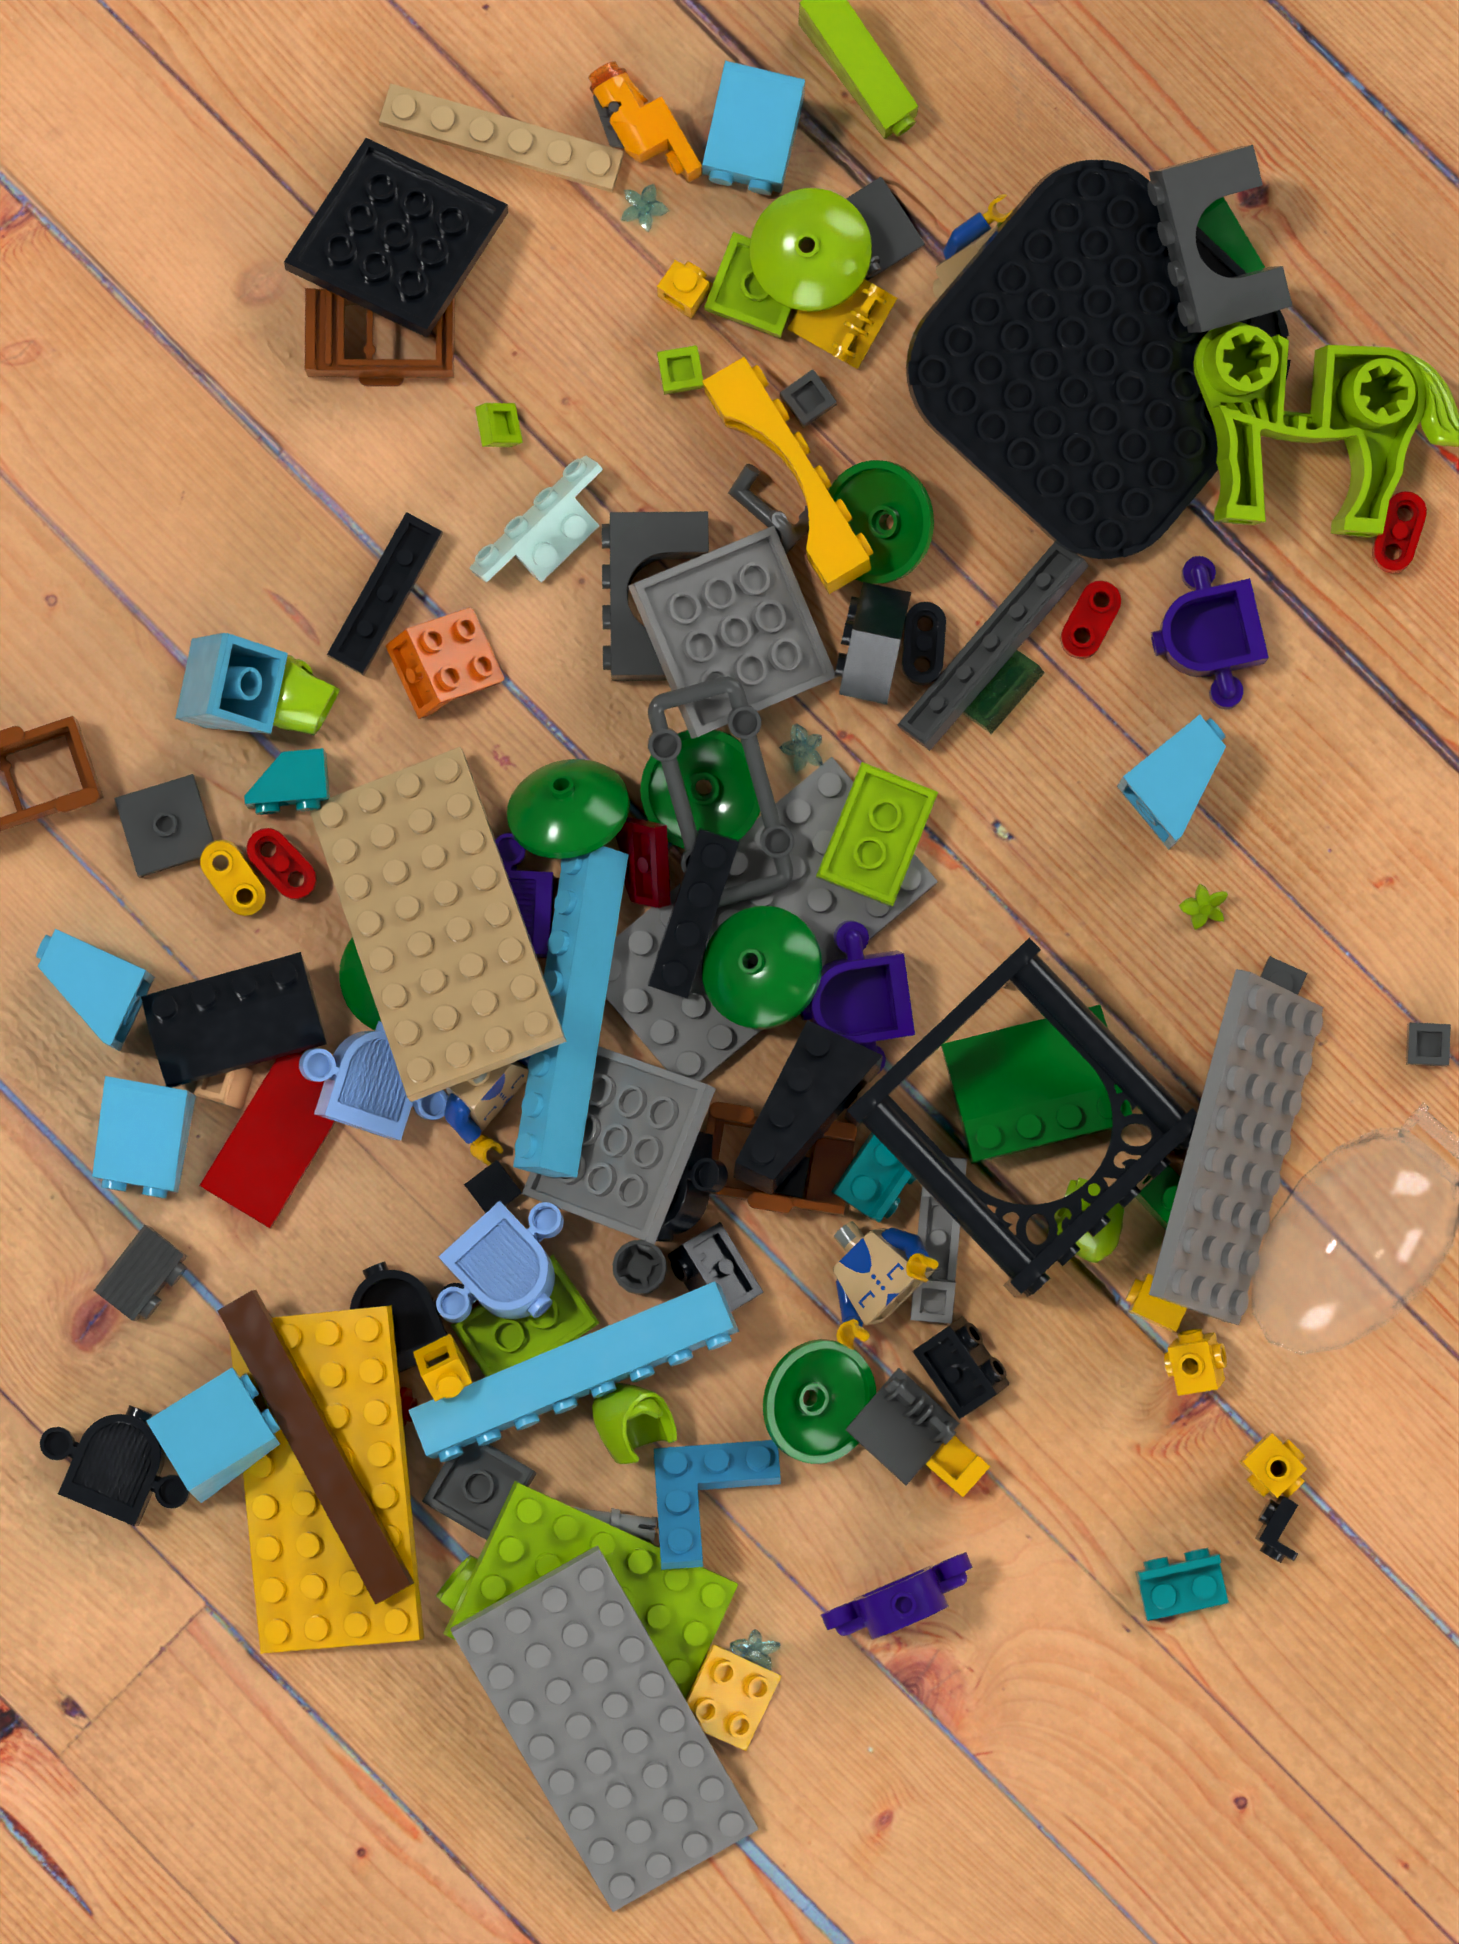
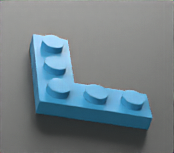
(703, 1467)

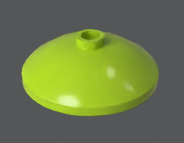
(826, 273)

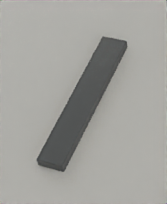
(992, 645)

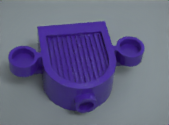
(1212, 631)
(532, 891)
(863, 994)
(900, 1601)

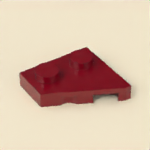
(648, 862)

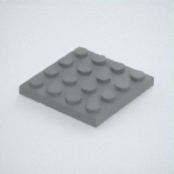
(734, 618)
(632, 1146)

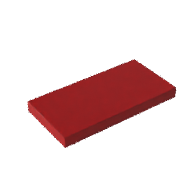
(270, 1144)

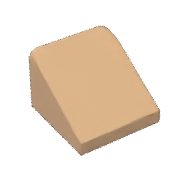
(226, 1088)

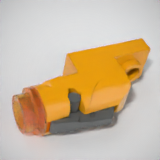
(640, 127)

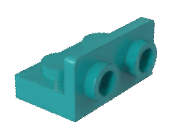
(873, 1181)
(1181, 1585)

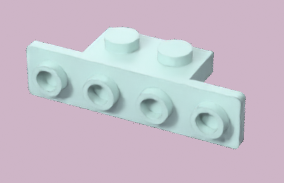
(547, 530)

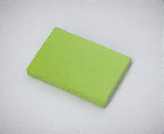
(877, 834)
(503, 1342)

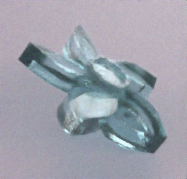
(643, 207)
(802, 747)
(754, 1649)

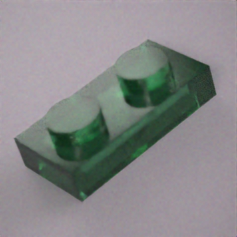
(1004, 692)

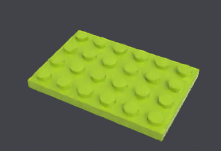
(541, 1534)

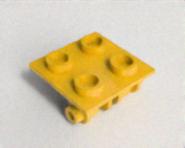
(848, 327)
(731, 1696)

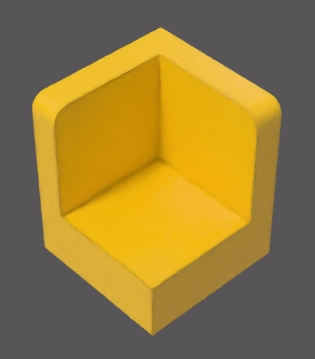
(957, 1466)

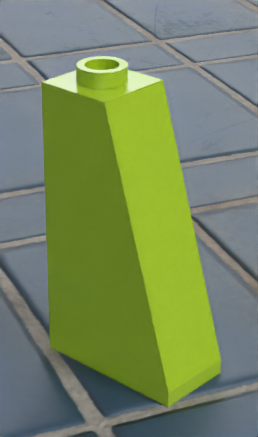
(859, 64)

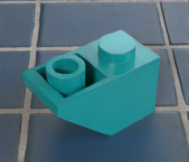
(291, 779)

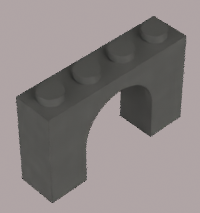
(1181, 198)
(634, 543)

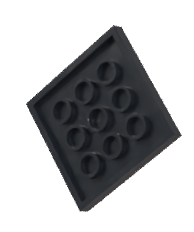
(396, 237)

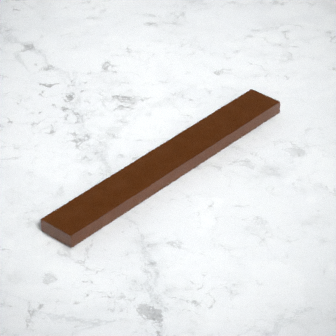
(315, 1447)

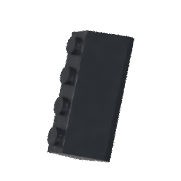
(234, 1020)

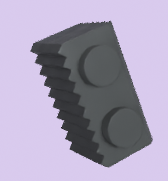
(141, 1274)

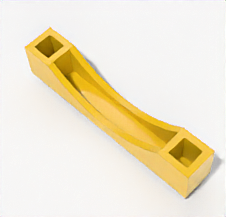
(745, 406)

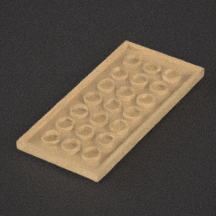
(436, 924)

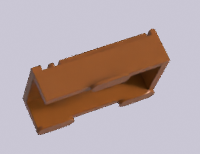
(326, 346)
(16, 740)
(829, 1161)

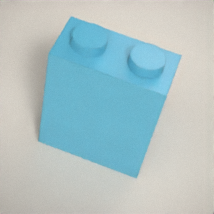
(753, 128)
(231, 684)
(1174, 777)
(95, 984)
(142, 1136)
(215, 1433)

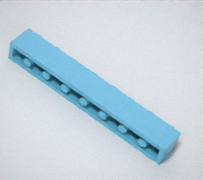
(577, 982)
(574, 1371)

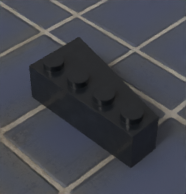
(808, 1096)

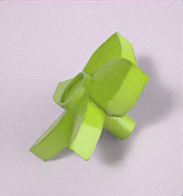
(1204, 906)

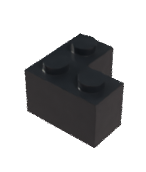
(873, 638)

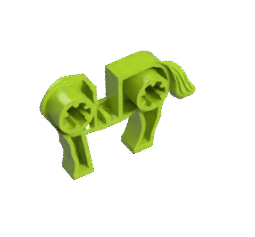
(1358, 396)

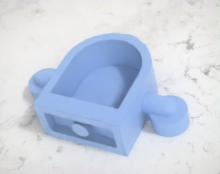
(365, 1086)
(502, 1265)

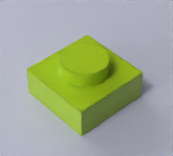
(680, 369)
(498, 424)

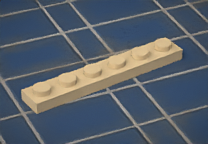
(501, 138)

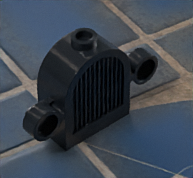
(699, 1179)
(413, 1309)
(115, 1466)

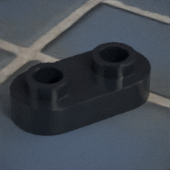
(923, 643)

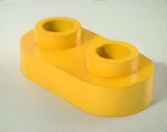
(233, 878)

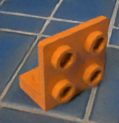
(444, 660)

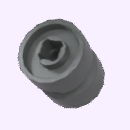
(639, 1267)

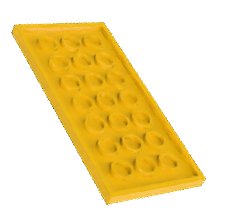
(300, 1569)

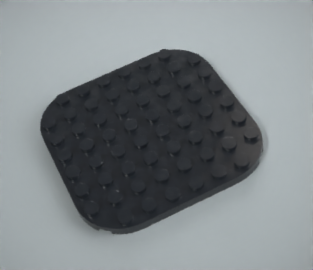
(1070, 366)

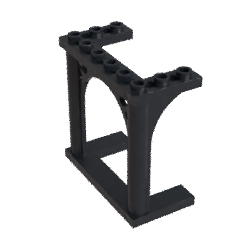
(966, 1203)

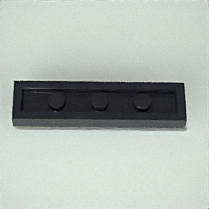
(385, 593)
(693, 913)

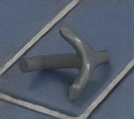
(787, 532)

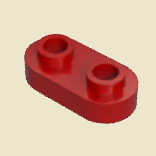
(1399, 533)
(1090, 618)
(282, 864)

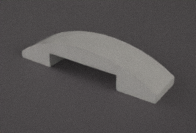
(940, 1236)

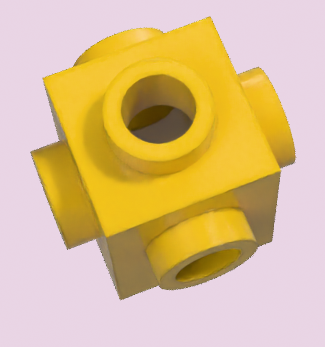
(1196, 1362)
(1259, 1461)

